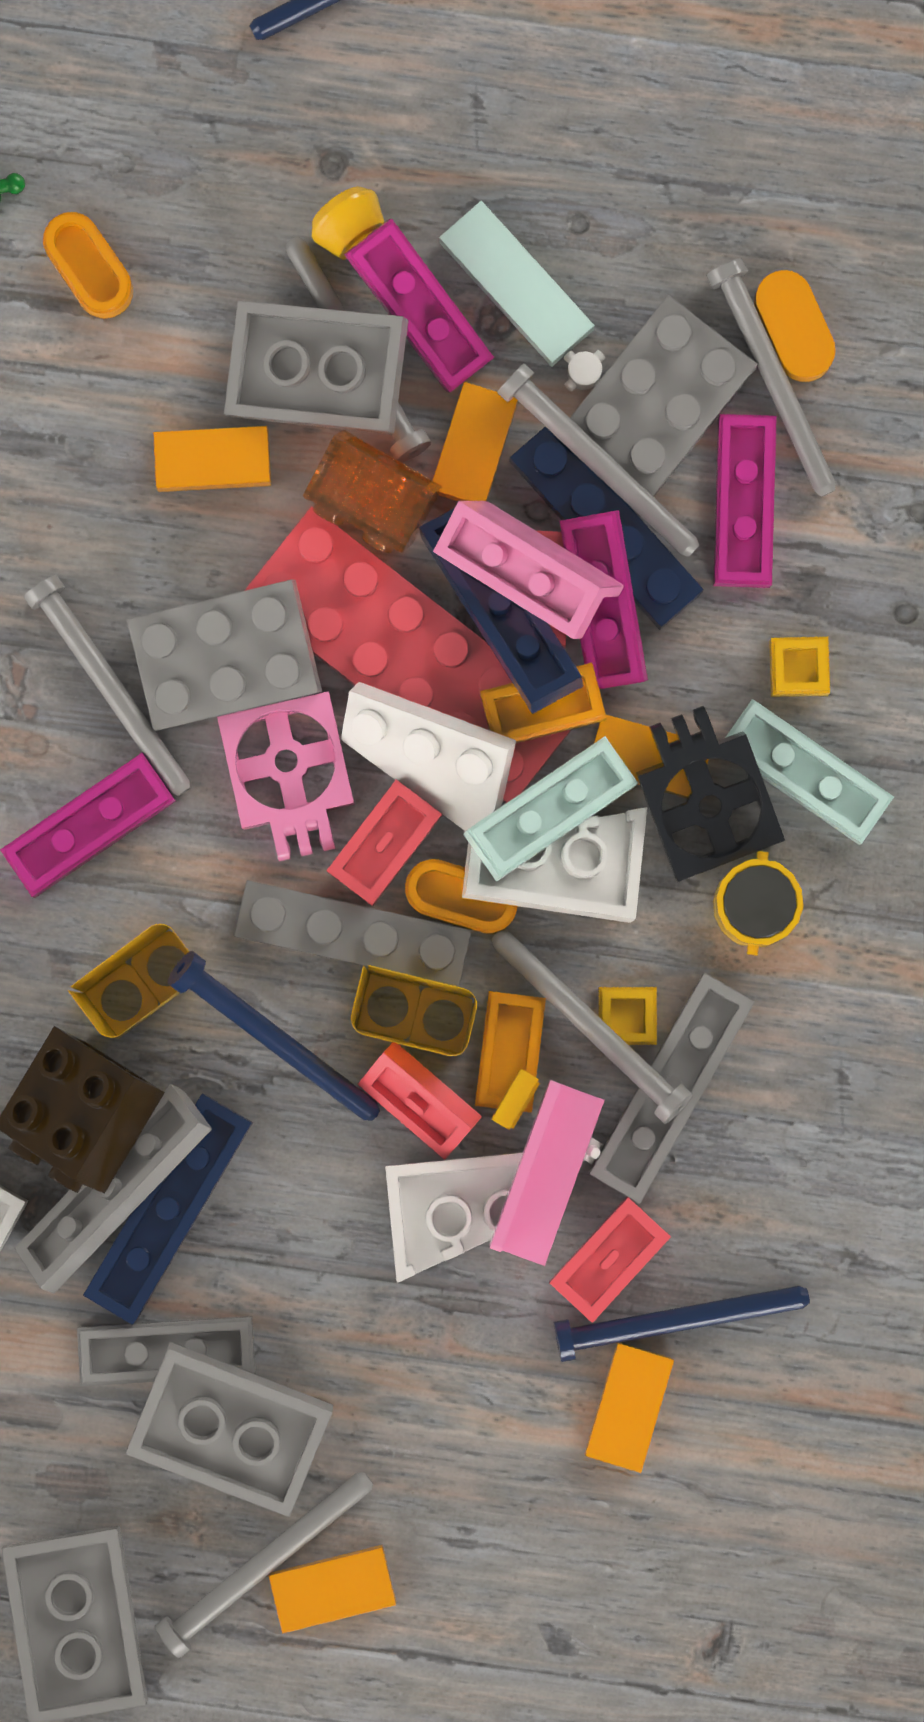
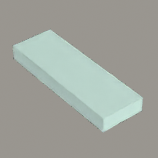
(516, 283)
(812, 774)
(550, 808)

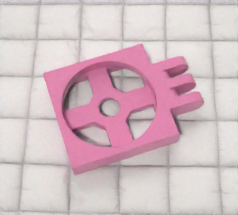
(298, 815)

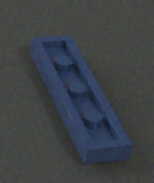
(574, 491)
(517, 637)
(166, 1216)

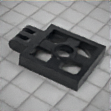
(690, 754)

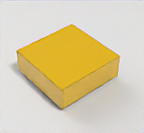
(799, 666)
(630, 1013)
(516, 1100)

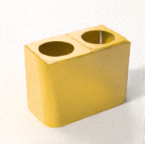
(116, 969)
(417, 1004)

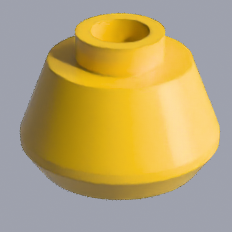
(347, 220)

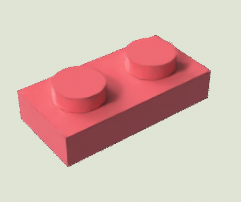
(384, 842)
(419, 1100)
(609, 1259)

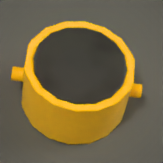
(758, 903)

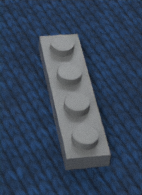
(352, 933)
(686, 1058)
(89, 1217)

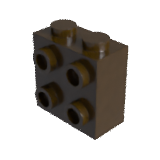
(77, 1112)

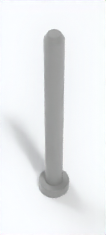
(729, 279)
(407, 440)
(599, 461)
(48, 597)
(669, 1100)
(177, 1633)

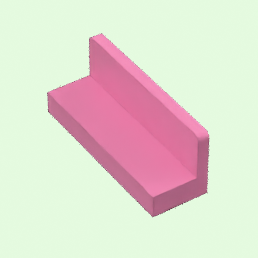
(525, 566)
(546, 1173)

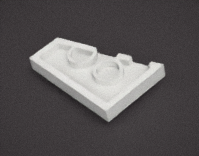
(433, 754)
(582, 873)
(445, 1207)

